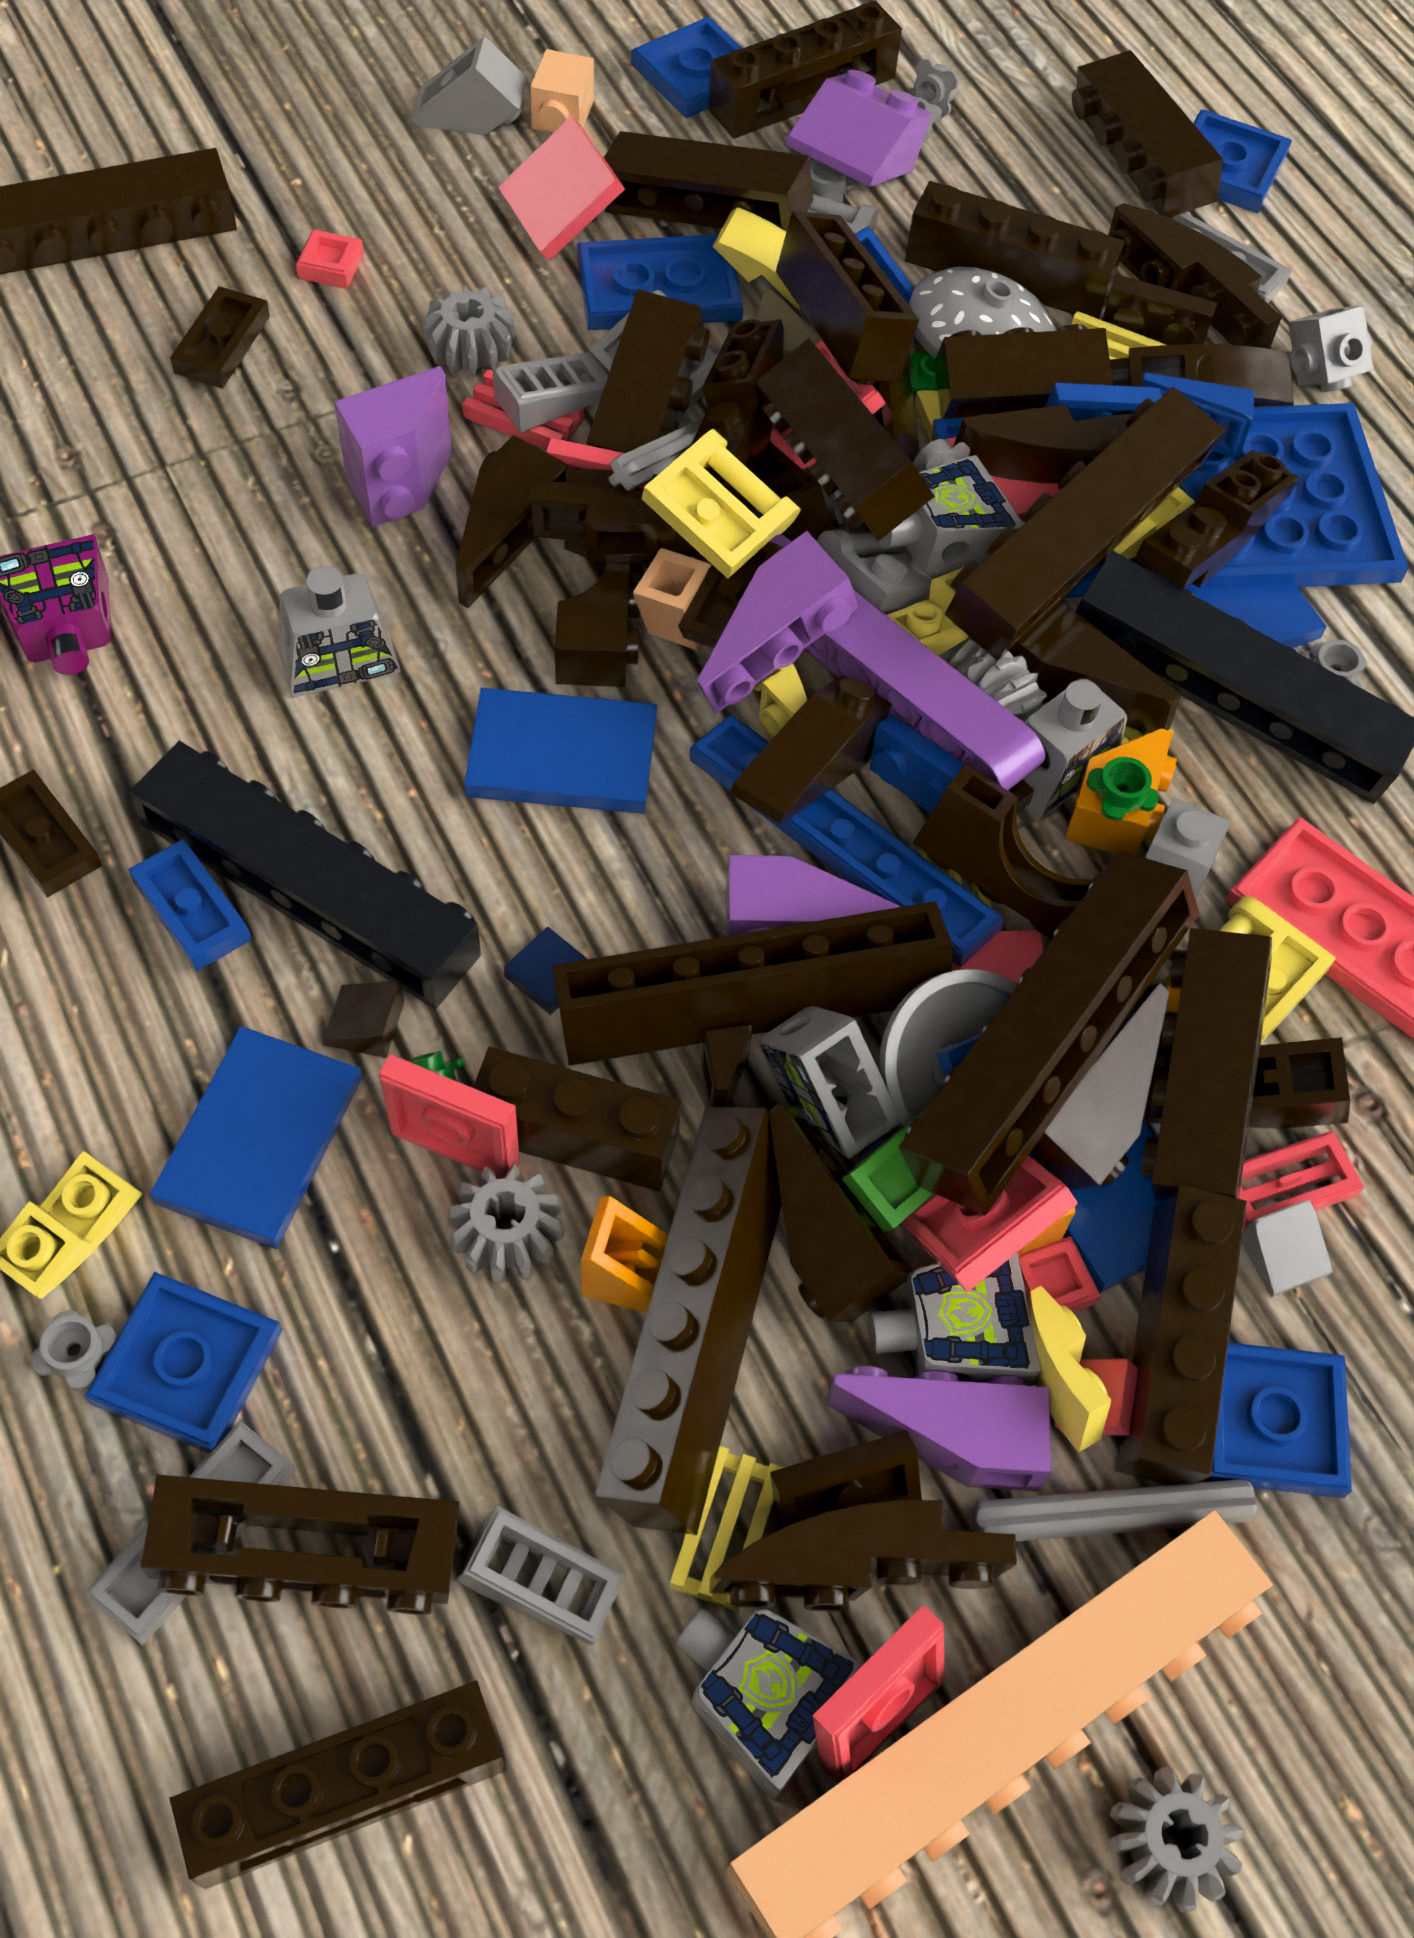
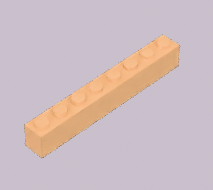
(996, 1731)

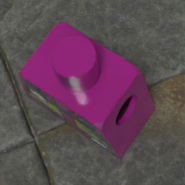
(57, 601)

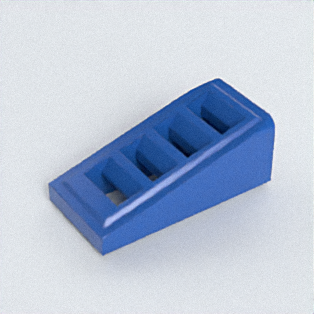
(1219, 402)

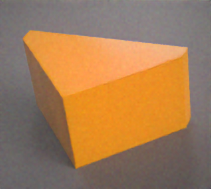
(621, 1256)

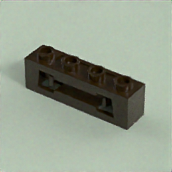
(798, 64)
(262, 1574)
(335, 1785)

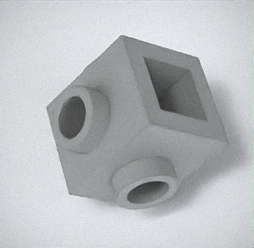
(1331, 347)

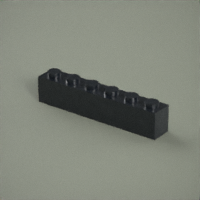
(1251, 678)
(309, 873)

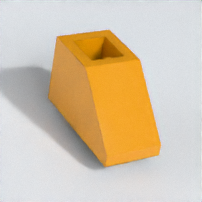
(1095, 830)

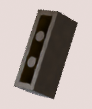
(1016, 368)
(649, 373)
(585, 1118)

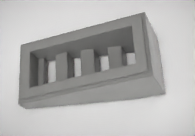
(524, 395)
(528, 1538)

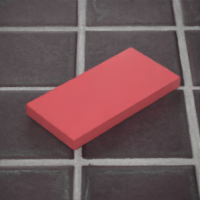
(1345, 911)

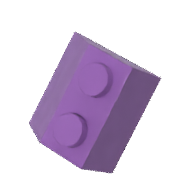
(861, 129)
(395, 444)

